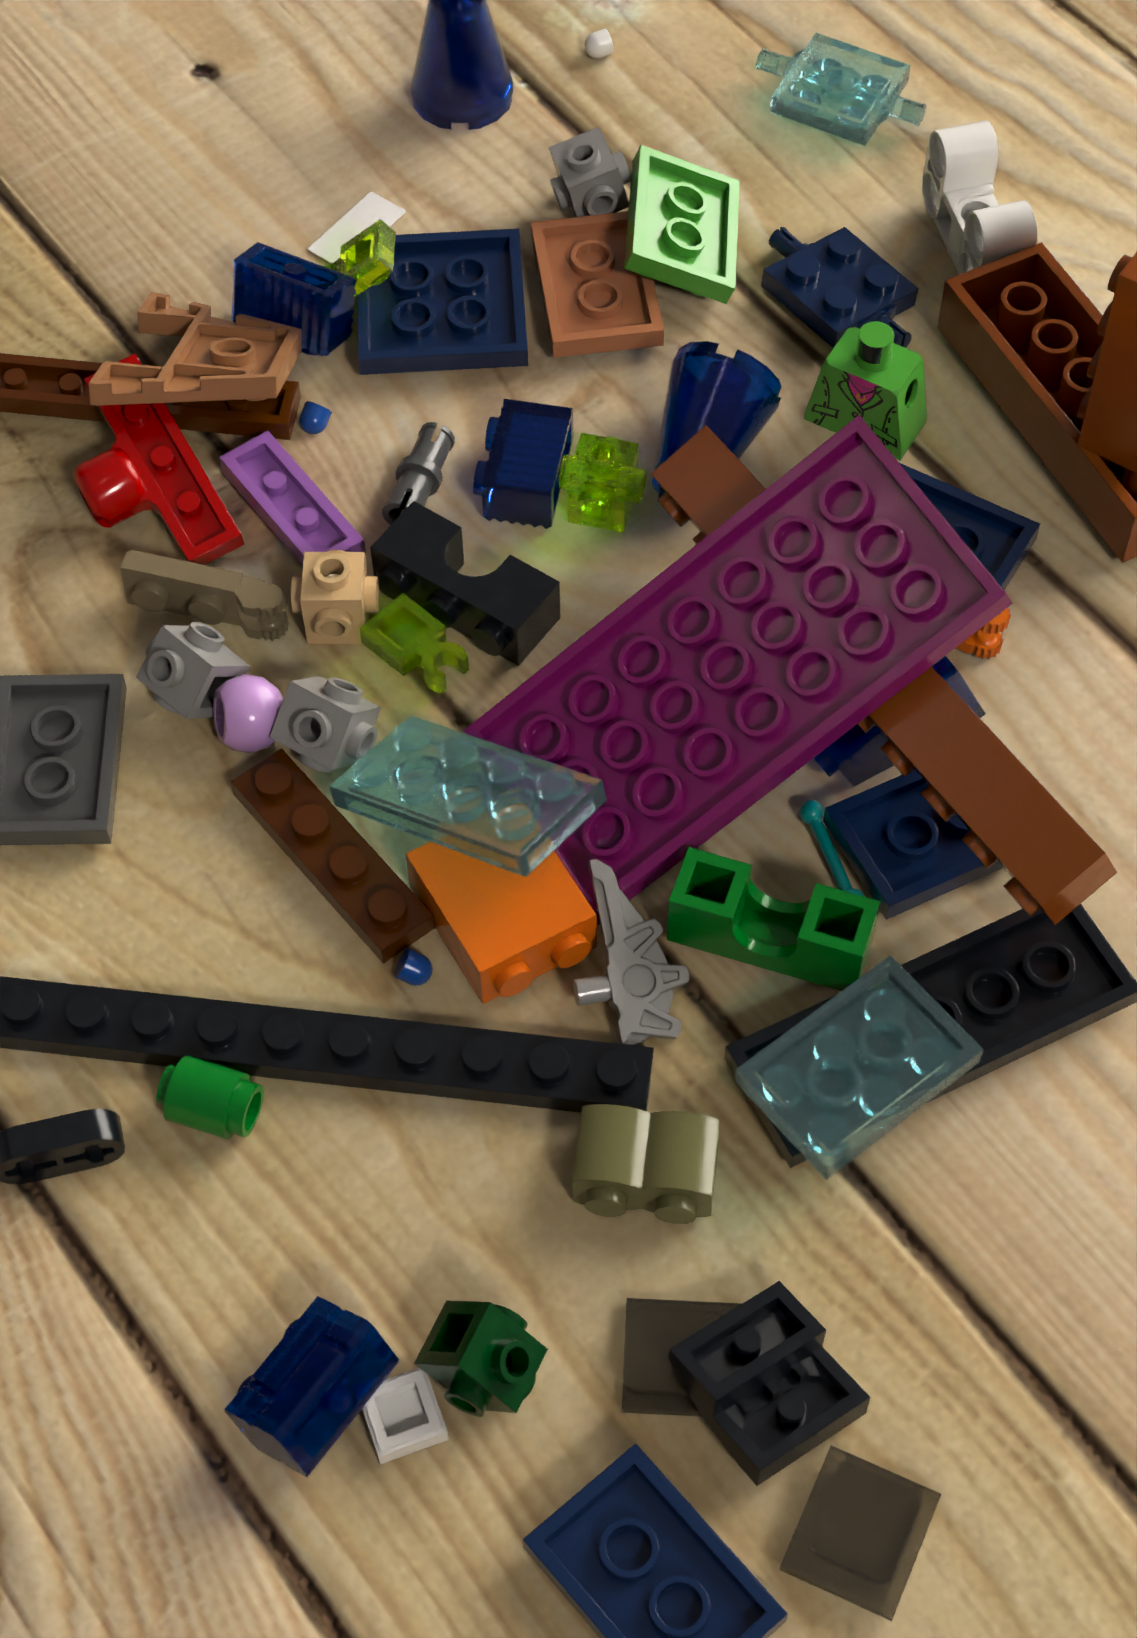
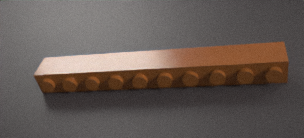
(928, 729)

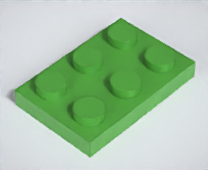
(682, 225)

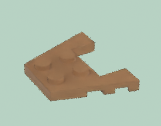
(210, 362)

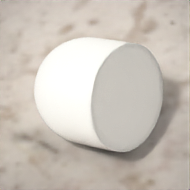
(599, 44)

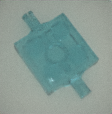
(840, 88)

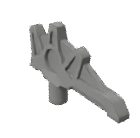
(636, 971)

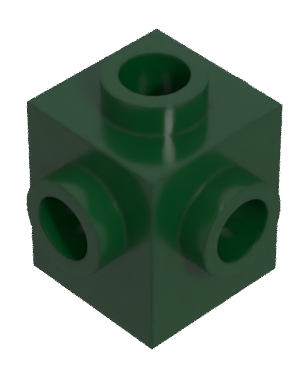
(481, 1357)

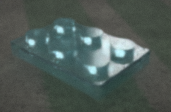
(858, 1066)

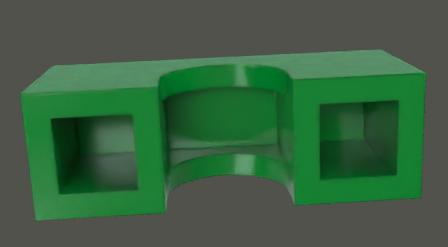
(727, 915)

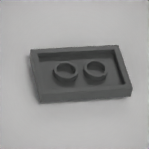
(59, 757)

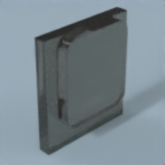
(650, 1332)
(860, 1532)

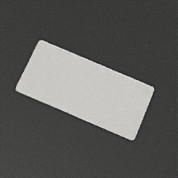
(356, 220)

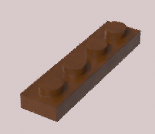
(333, 855)

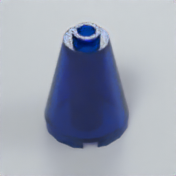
(460, 66)
(717, 391)

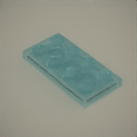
(469, 794)

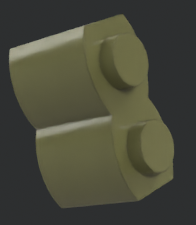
(645, 1162)

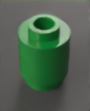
(210, 1098)

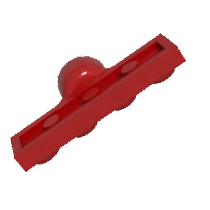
(156, 471)

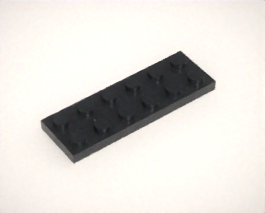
(1006, 986)

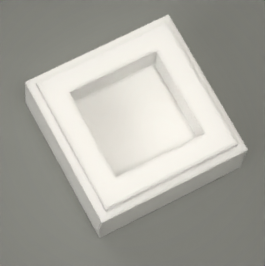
(404, 1416)

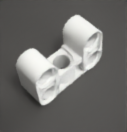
(961, 198)

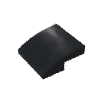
(767, 1382)

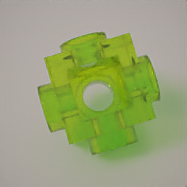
(602, 482)

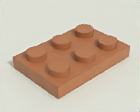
(586, 290)

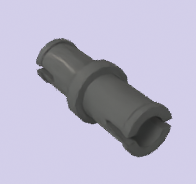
(420, 472)

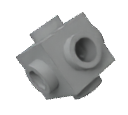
(589, 175)
(187, 667)
(326, 722)

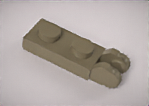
(205, 593)

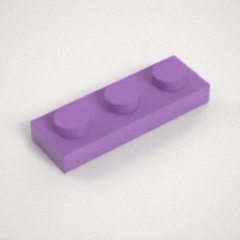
(288, 499)

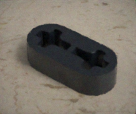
(60, 1146)

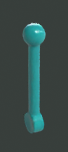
(811, 813)

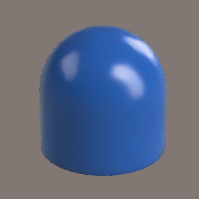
(314, 417)
(413, 968)

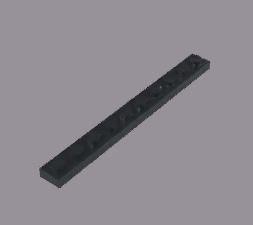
(323, 1046)

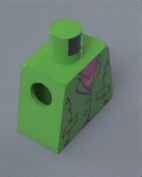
(873, 380)

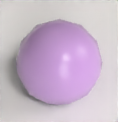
(246, 712)

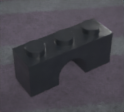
(498, 611)

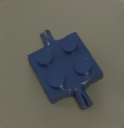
(837, 284)

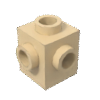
(334, 596)

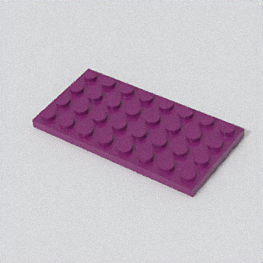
(749, 656)

